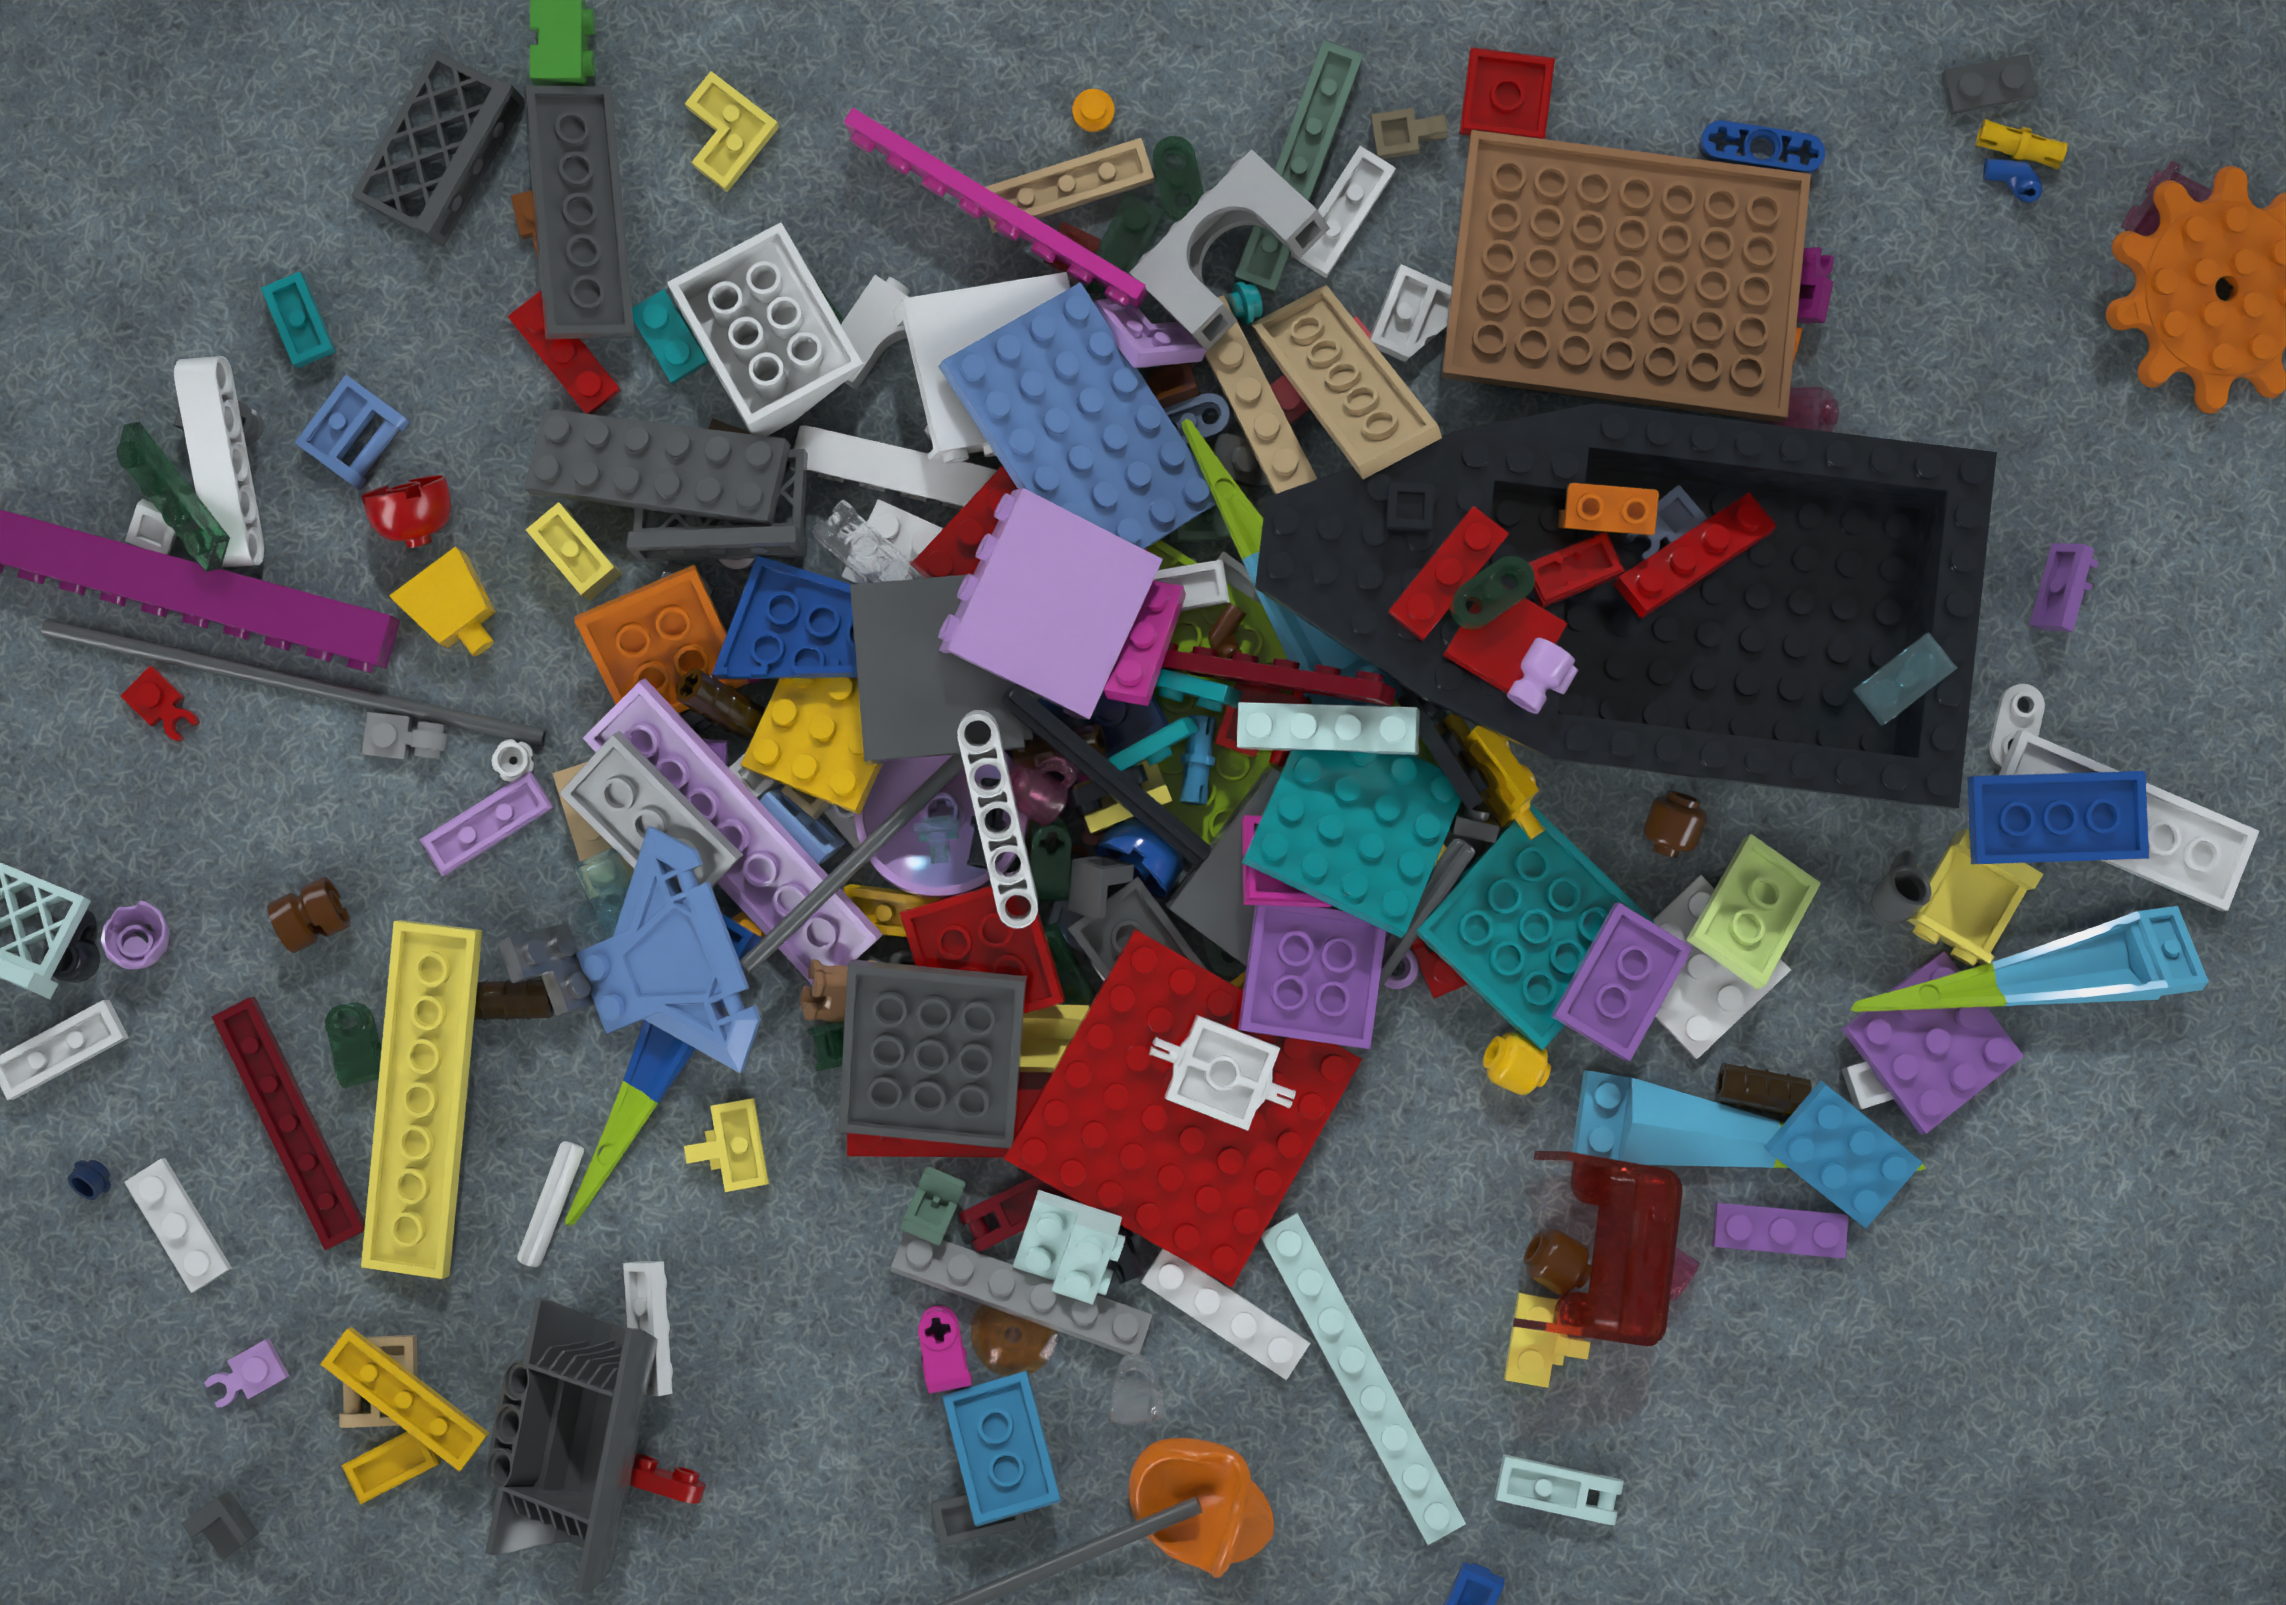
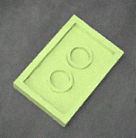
(1754, 911)

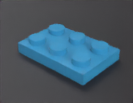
(1843, 1154)
(1001, 1448)

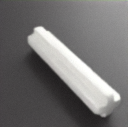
(550, 1204)

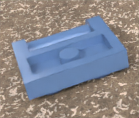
(342, 422)

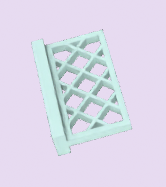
(21, 969)

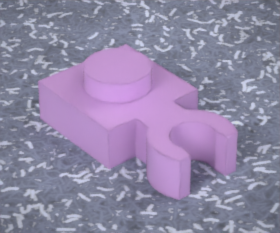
(252, 1372)

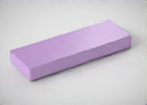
(486, 823)

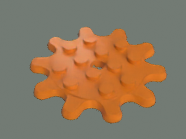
(2177, 297)

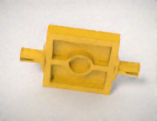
(1510, 782)

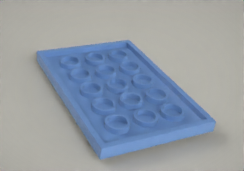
(1079, 421)

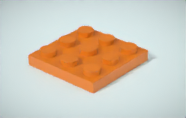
(655, 636)

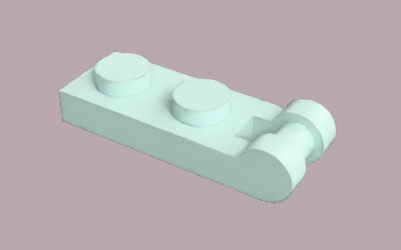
(1557, 1489)

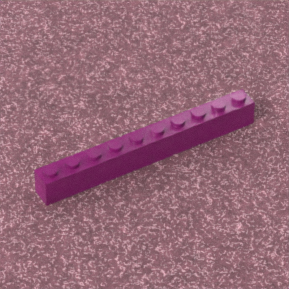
(184, 587)

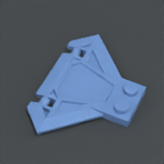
(673, 959)

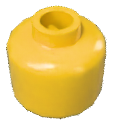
(1516, 1063)

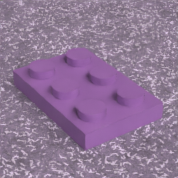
(1622, 982)

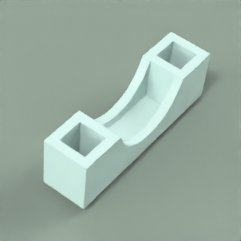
(1328, 728)

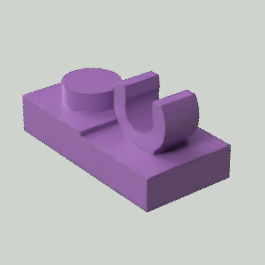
(2062, 587)

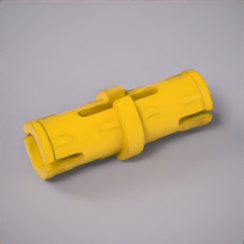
(2021, 144)

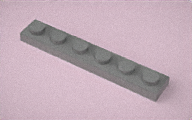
(1020, 1294)

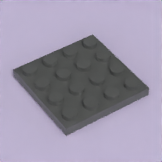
(931, 1053)

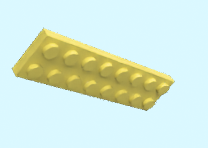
(421, 1099)

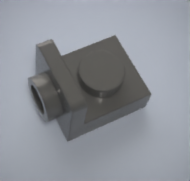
(1239, 461)

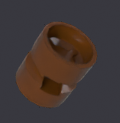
(304, 917)

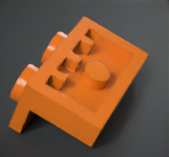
(1610, 509)

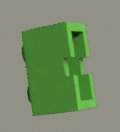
(562, 45)

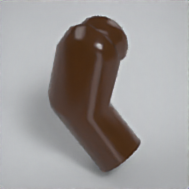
(1222, 635)

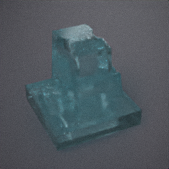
(938, 832)

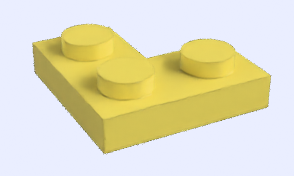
(739, 127)

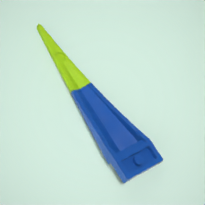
(650, 1073)

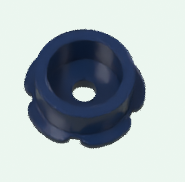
(89, 1179)

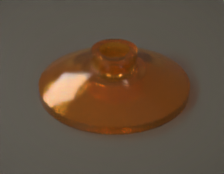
(1005, 1356)

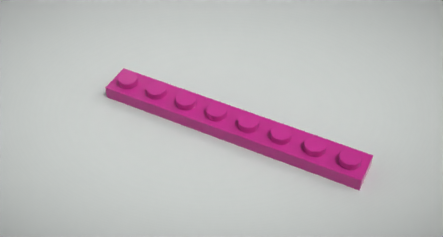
(1009, 219)

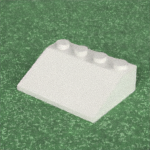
(766, 330)

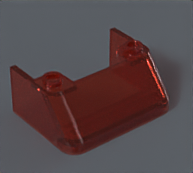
(1630, 1253)

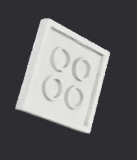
(1705, 994)

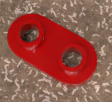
(678, 1485)

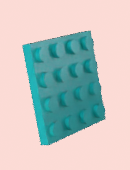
(1356, 831)
(1523, 924)

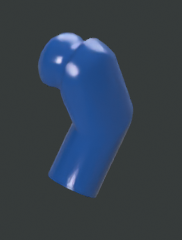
(2016, 175)

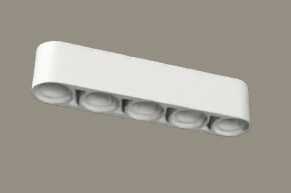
(220, 454)
(889, 467)
(998, 841)

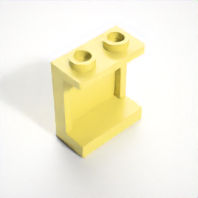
(1971, 902)

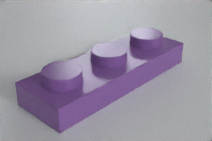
(1780, 1230)

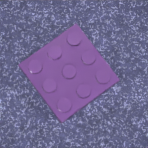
(1312, 975)
(1932, 1056)

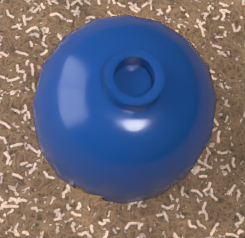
(1152, 857)

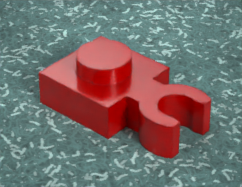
(156, 700)

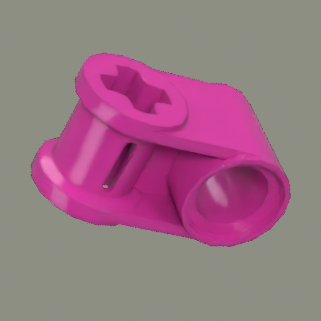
(943, 1357)

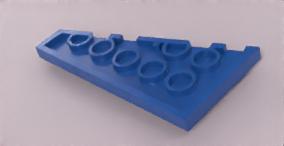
(789, 627)

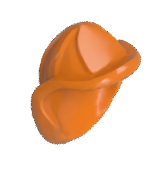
(1235, 1510)

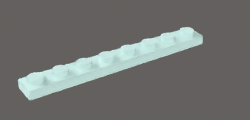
(1362, 1379)

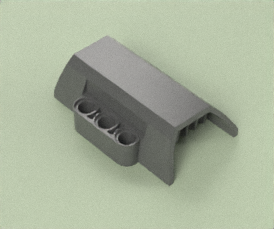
(568, 1437)

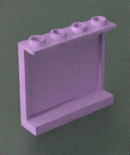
(1049, 602)

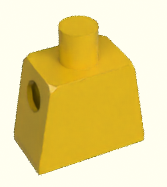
(449, 602)

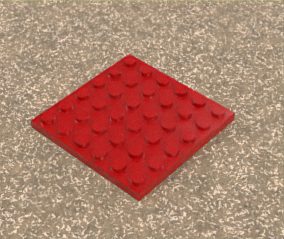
(1160, 1166)

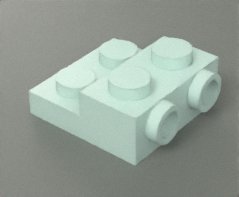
(1070, 1246)

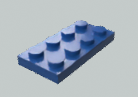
(2058, 817)

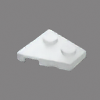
(1411, 313)

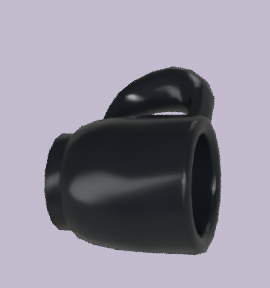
(81, 956)

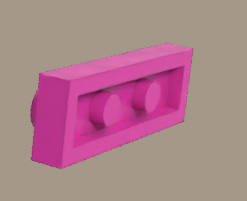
(1146, 645)

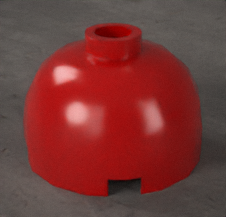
(409, 509)

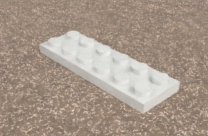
(2188, 844)

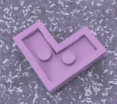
(1148, 343)

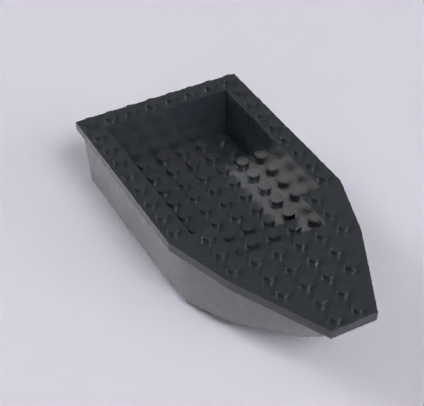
(1734, 673)

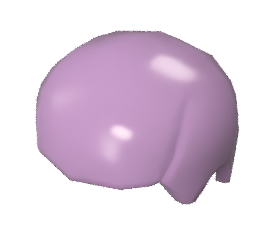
(127, 948)

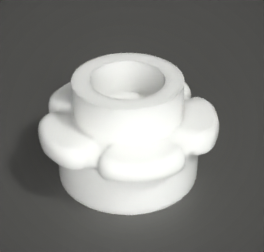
(502, 756)

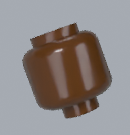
(1675, 823)
(1557, 1261)

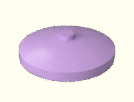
(905, 859)

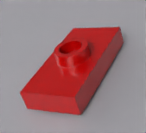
(1575, 569)

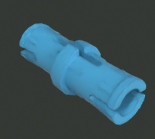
(1197, 762)

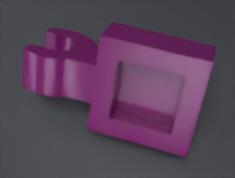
(1814, 286)

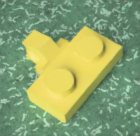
(733, 1146)
(1535, 1351)

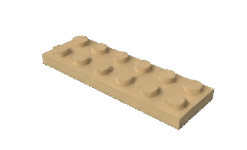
(1346, 382)

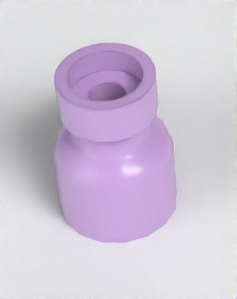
(1543, 668)

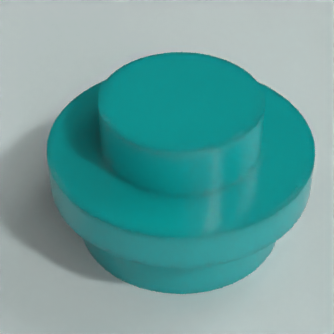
(1245, 302)

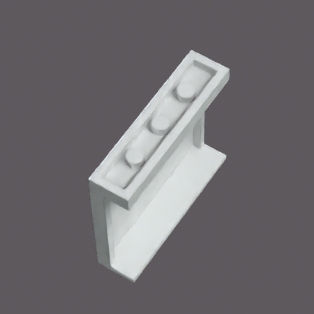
(949, 322)

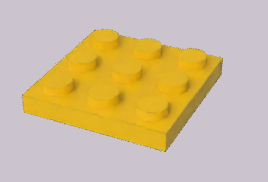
(814, 741)

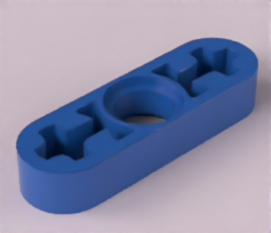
(1775, 136)

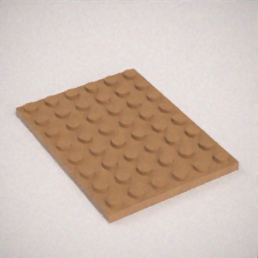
(1627, 276)

